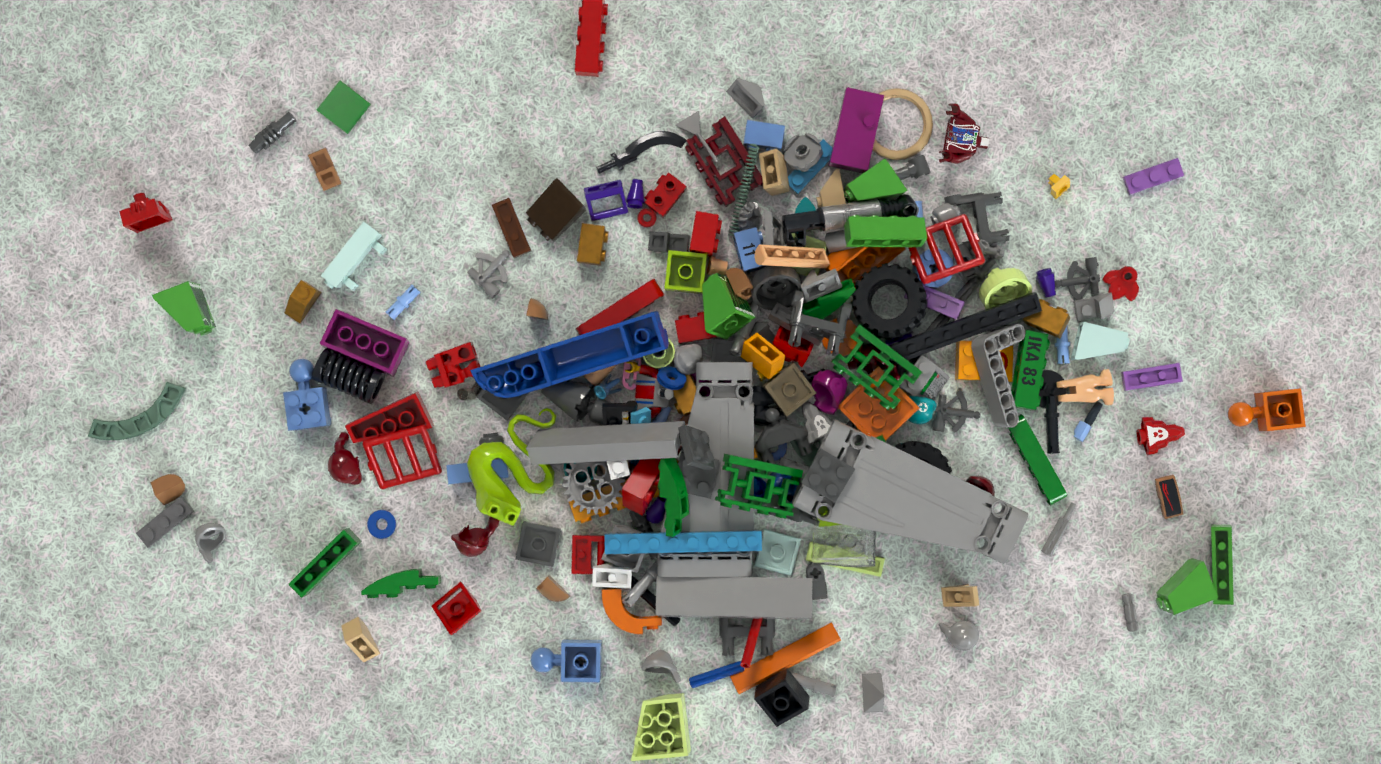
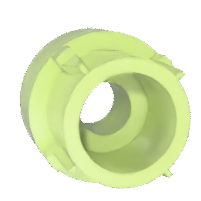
(665, 360)

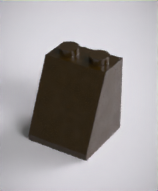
(555, 211)

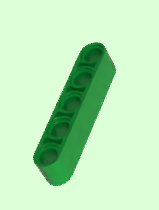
(1037, 460)

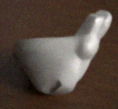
(686, 358)
(205, 544)
(962, 634)
(663, 660)

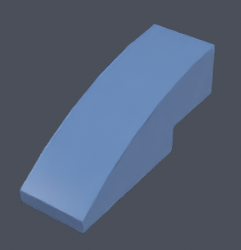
(459, 472)

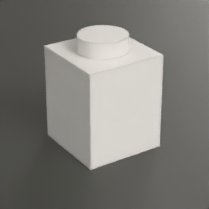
(618, 469)

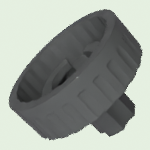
(775, 279)

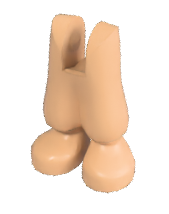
(1083, 388)

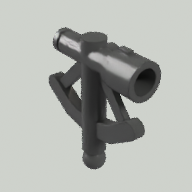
(1091, 278)
(944, 410)

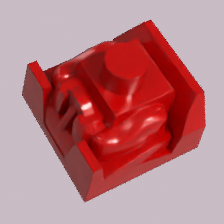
(144, 214)
(791, 353)

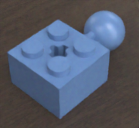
(296, 401)
(571, 669)

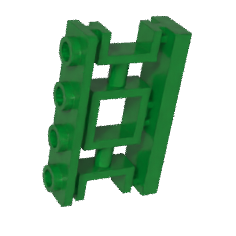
(885, 356)
(761, 470)

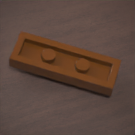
(511, 228)

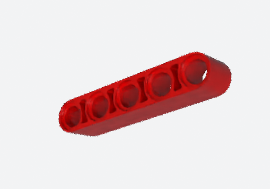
(623, 308)

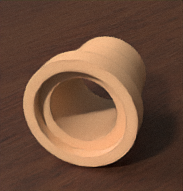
(716, 266)

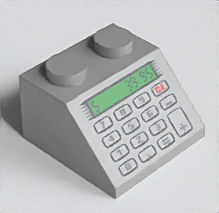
(930, 381)

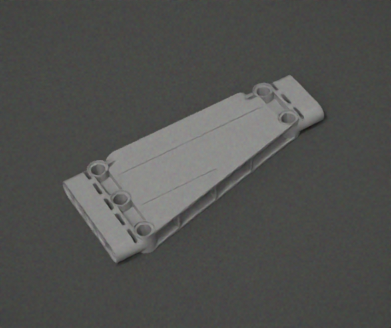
(730, 430)
(912, 499)

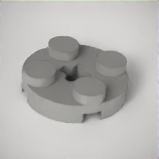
(806, 160)

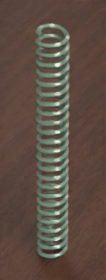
(746, 183)

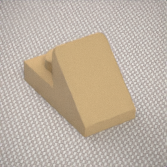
(960, 596)

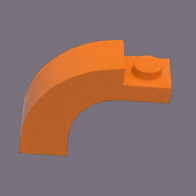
(621, 617)

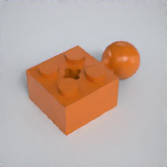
(1267, 410)

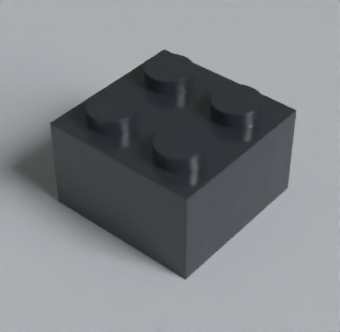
(781, 697)

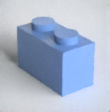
(765, 135)

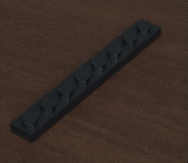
(968, 326)

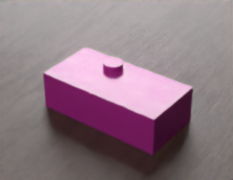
(856, 130)
(364, 342)

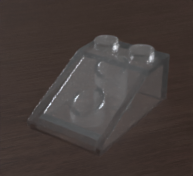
(843, 546)

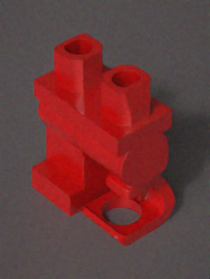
(449, 367)

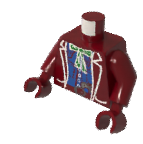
(961, 137)

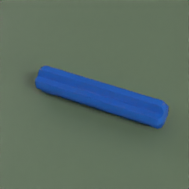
(716, 674)

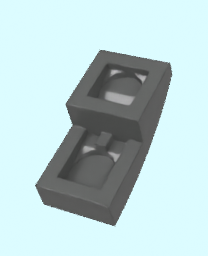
(665, 241)

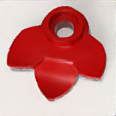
(1120, 286)

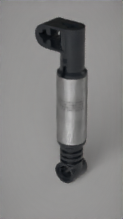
(835, 216)

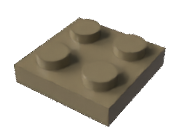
(789, 389)

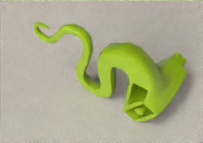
(492, 493)

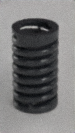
(350, 372)

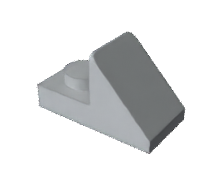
(817, 286)
(1095, 306)

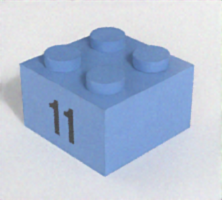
(746, 244)

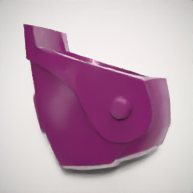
(829, 390)

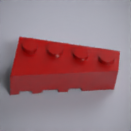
(590, 38)
(391, 418)
(642, 485)

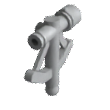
(482, 278)

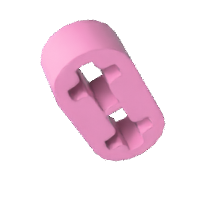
(627, 375)

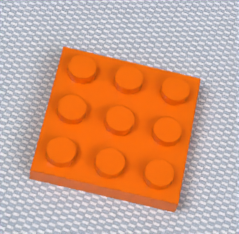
(871, 416)

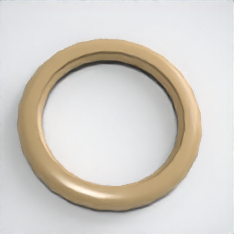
(927, 127)

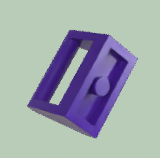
(602, 191)

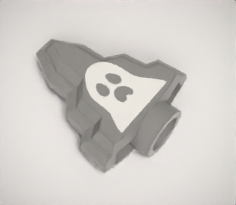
(816, 423)

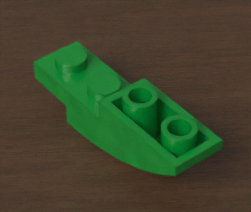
(674, 489)
(393, 583)

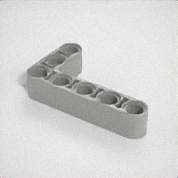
(993, 374)

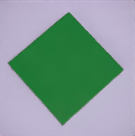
(343, 107)

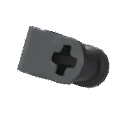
(969, 273)
(819, 587)

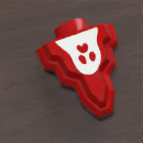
(1157, 434)

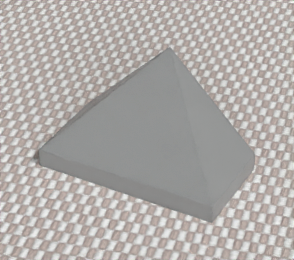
(747, 95)
(873, 692)

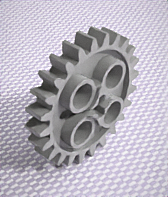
(576, 488)

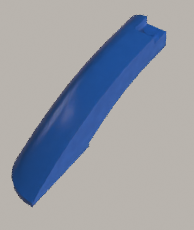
(574, 357)

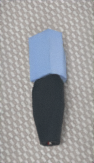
(1083, 428)

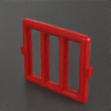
(961, 265)
(404, 435)

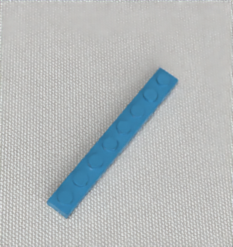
(683, 542)

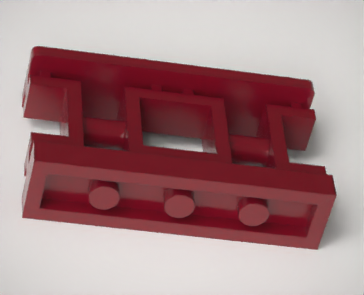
(739, 153)

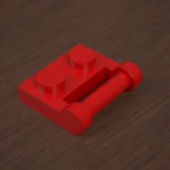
(583, 552)

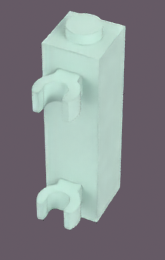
(351, 256)

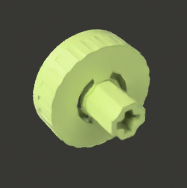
(1006, 284)

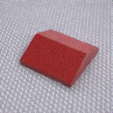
(457, 610)

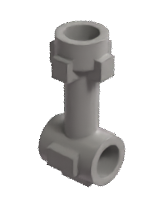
(993, 251)

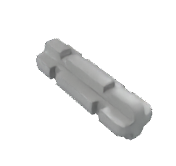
(1130, 612)

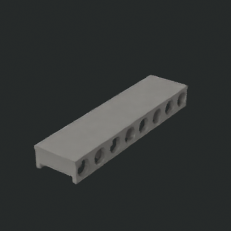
(605, 443)
(734, 597)

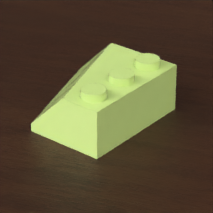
(662, 729)

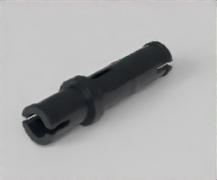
(1052, 424)

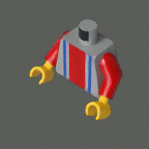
(648, 390)

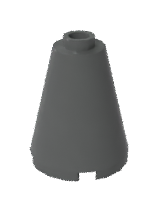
(570, 397)

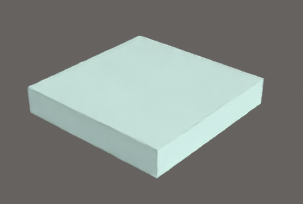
(777, 552)

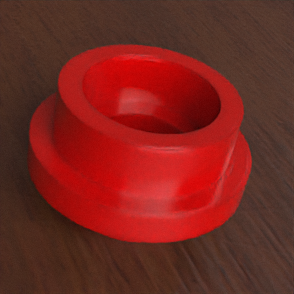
(642, 222)

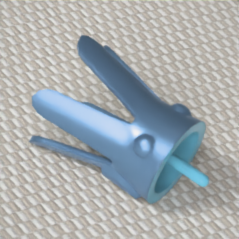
(603, 389)

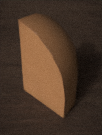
(740, 283)
(536, 310)
(168, 488)
(552, 590)

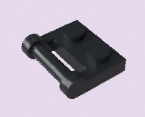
(613, 412)

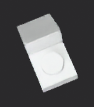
(610, 576)

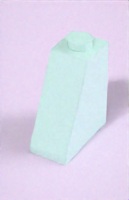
(1097, 341)

